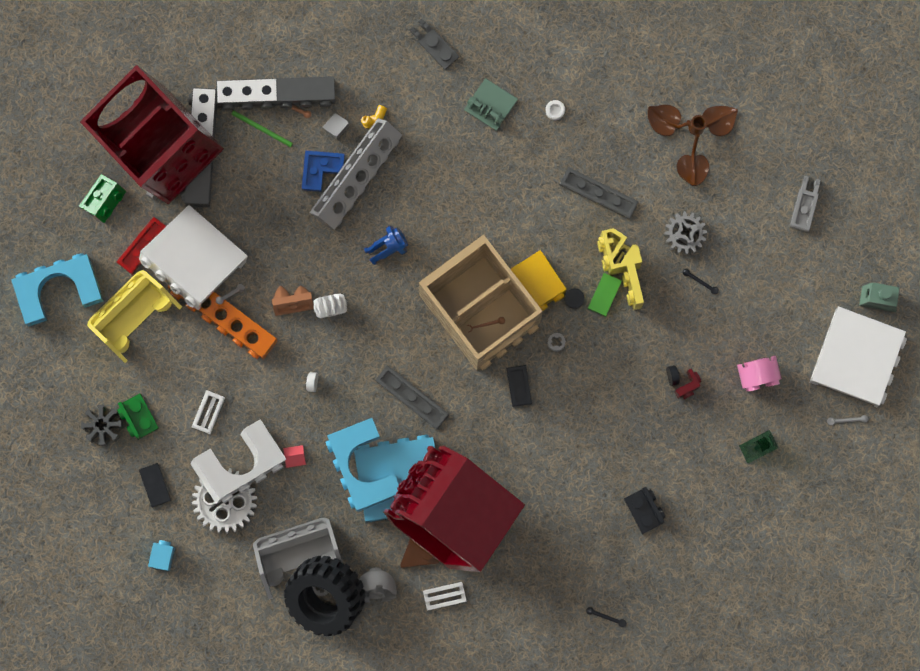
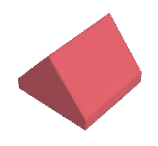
(294, 456)

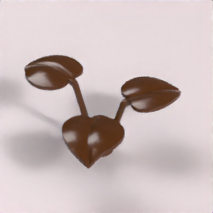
(718, 119)

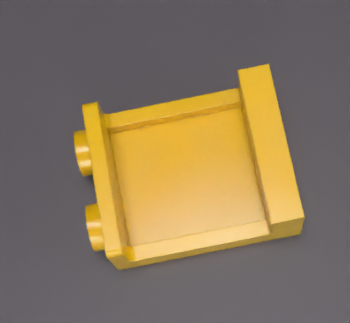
(540, 279)

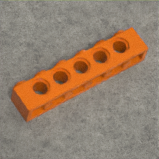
(265, 339)

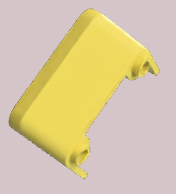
(128, 310)

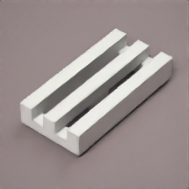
(202, 428)
(428, 600)

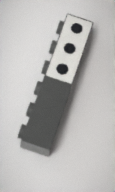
(275, 92)
(204, 109)

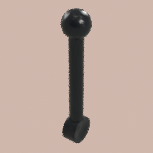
(686, 272)
(621, 622)

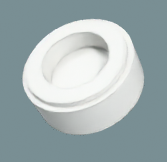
(555, 110)
(312, 380)

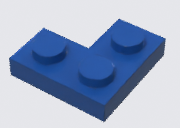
(318, 163)

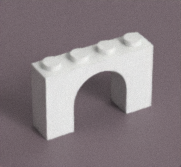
(222, 483)

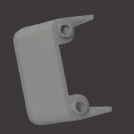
(291, 547)

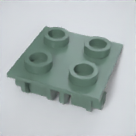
(490, 104)

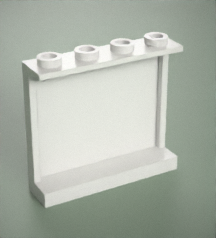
(192, 257)
(858, 356)

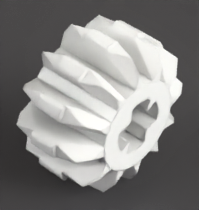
(330, 305)

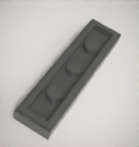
(598, 193)
(412, 397)

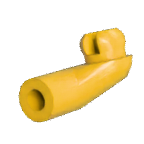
(368, 121)

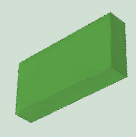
(604, 294)

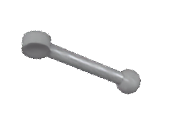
(240, 288)
(830, 421)

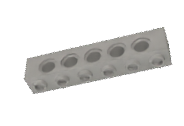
(346, 176)

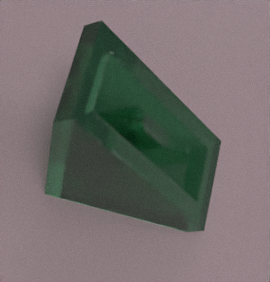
(759, 446)

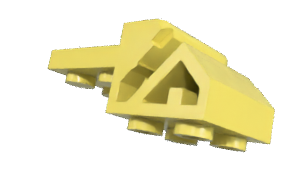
(611, 243)

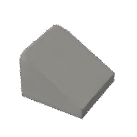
(336, 126)

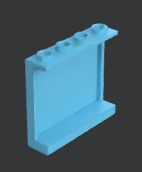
(385, 460)

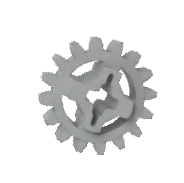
(693, 229)

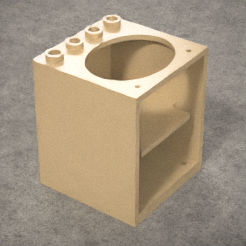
(475, 290)

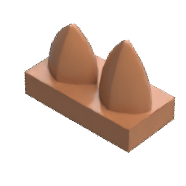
(287, 304)

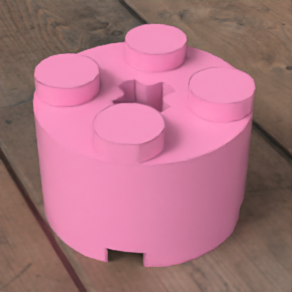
(759, 372)

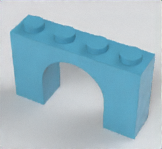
(29, 286)
(343, 444)

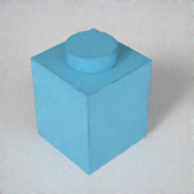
(161, 555)

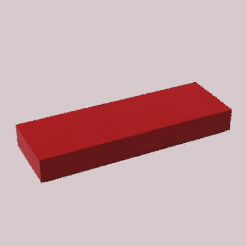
(130, 258)

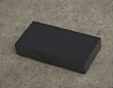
(519, 386)
(154, 485)

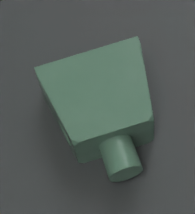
(880, 296)

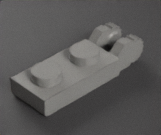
(805, 206)

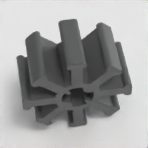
(107, 430)

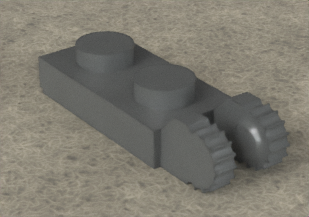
(435, 45)

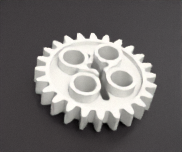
(235, 515)

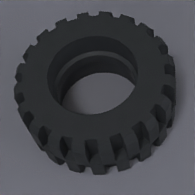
(313, 612)

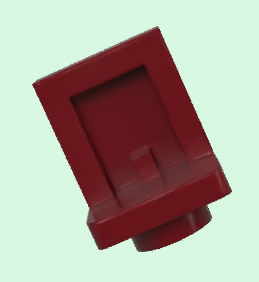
(687, 390)

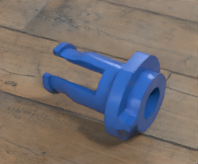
(394, 241)

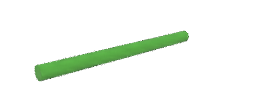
(261, 128)

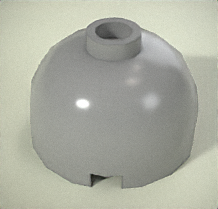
(378, 585)

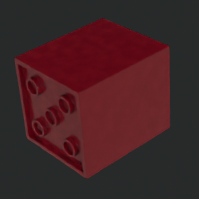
(154, 138)

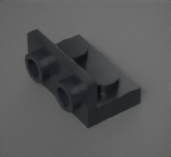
(644, 510)

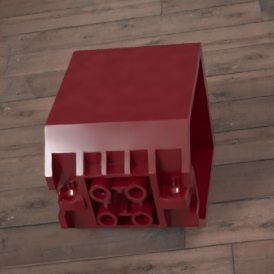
(453, 509)

